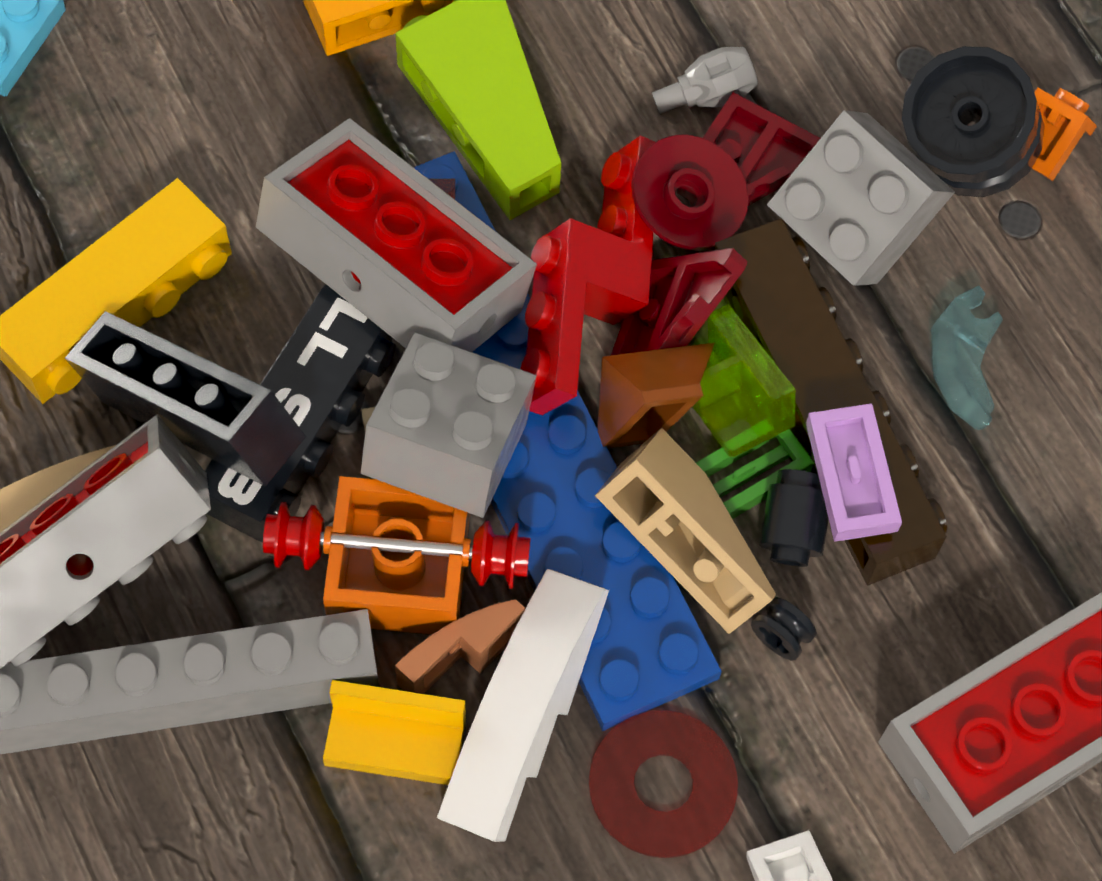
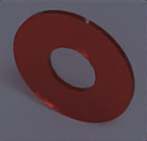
(662, 832)

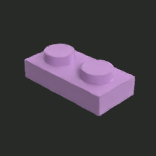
(853, 472)

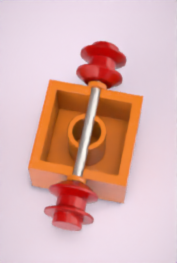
(395, 554)

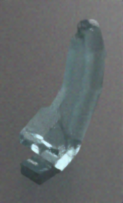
(957, 353)

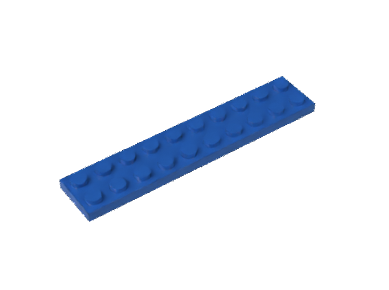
(646, 636)

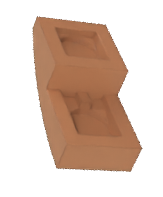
(474, 637)

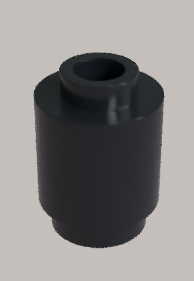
(795, 518)

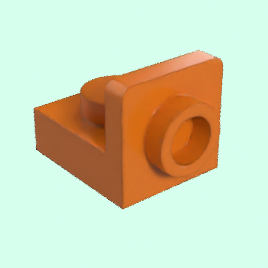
(1064, 126)

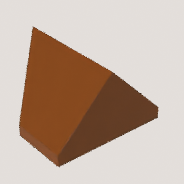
(648, 392)

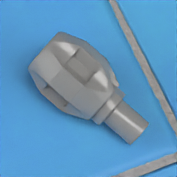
(710, 80)

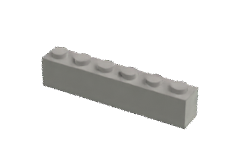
(182, 681)

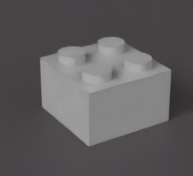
(860, 198)
(447, 424)

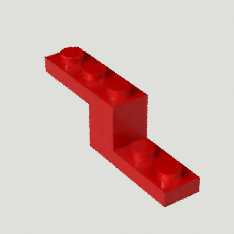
(586, 273)

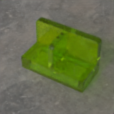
(742, 388)

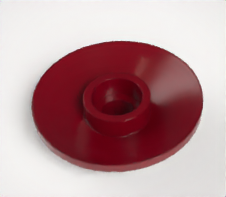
(704, 176)

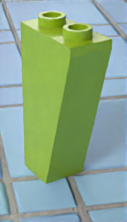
(483, 95)

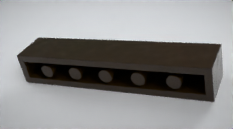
(800, 335)

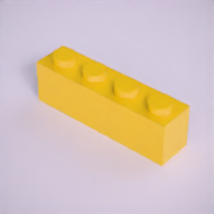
(128, 272)

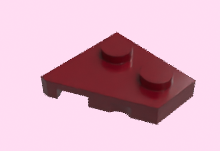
(760, 144)
(680, 300)

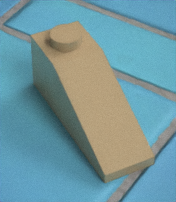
(687, 529)

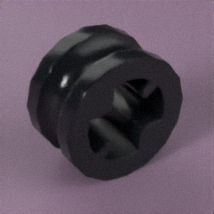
(784, 628)

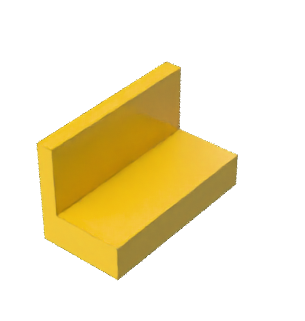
(394, 732)

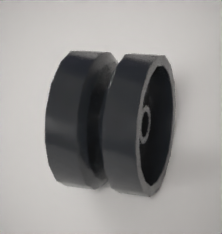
(981, 89)

